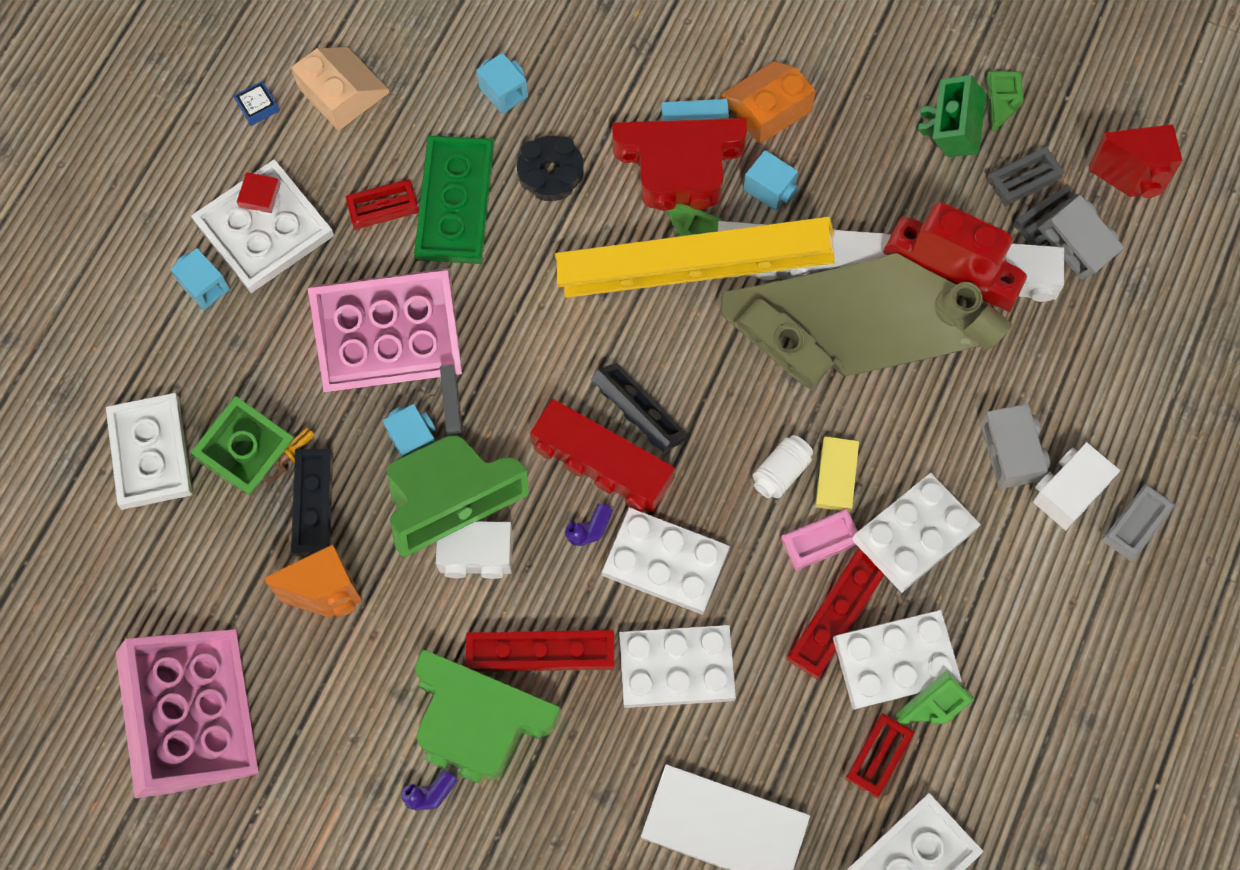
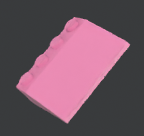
(385, 329)
(185, 711)

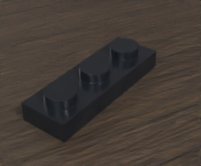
(639, 407)
(311, 501)

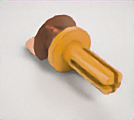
(297, 444)

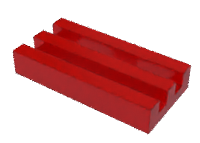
(383, 209)
(864, 783)

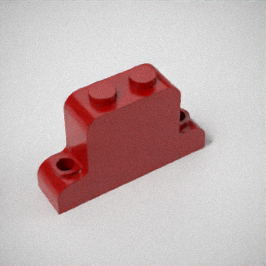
(680, 158)
(961, 251)

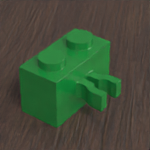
(957, 116)

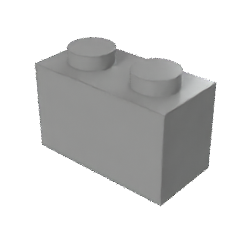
(1083, 235)
(1015, 446)

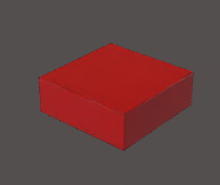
(258, 192)

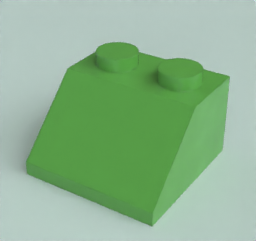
(241, 446)

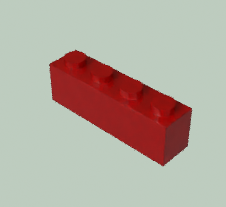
(601, 456)

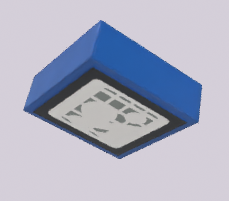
(256, 103)

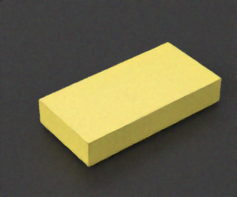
(837, 474)

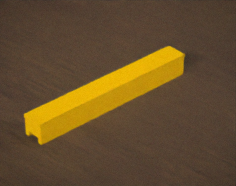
(696, 257)

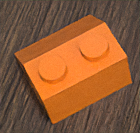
(771, 99)
(317, 584)

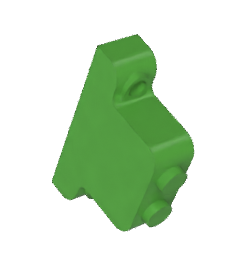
(447, 490)
(476, 718)

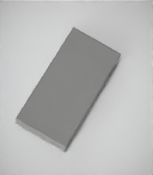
(1138, 522)

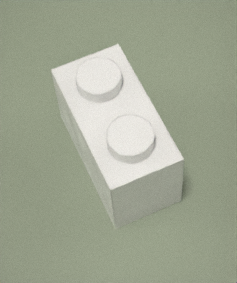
(1075, 485)
(477, 549)

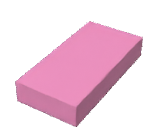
(820, 539)

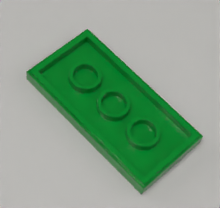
(454, 200)

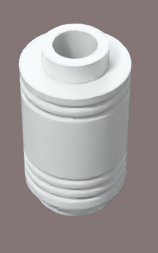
(782, 467)

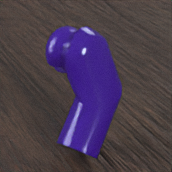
(590, 531)
(429, 796)

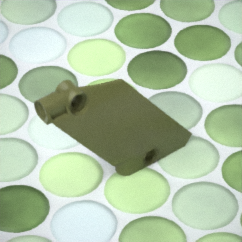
(862, 318)

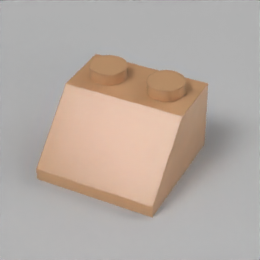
(338, 84)

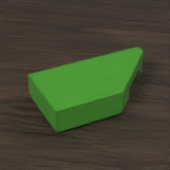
(1004, 96)
(692, 221)
(937, 702)

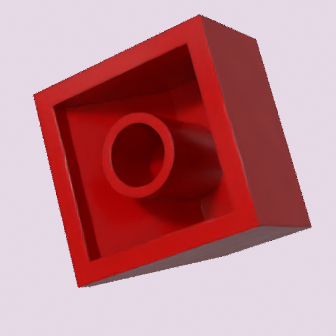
(1138, 160)

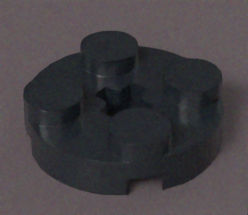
(550, 150)

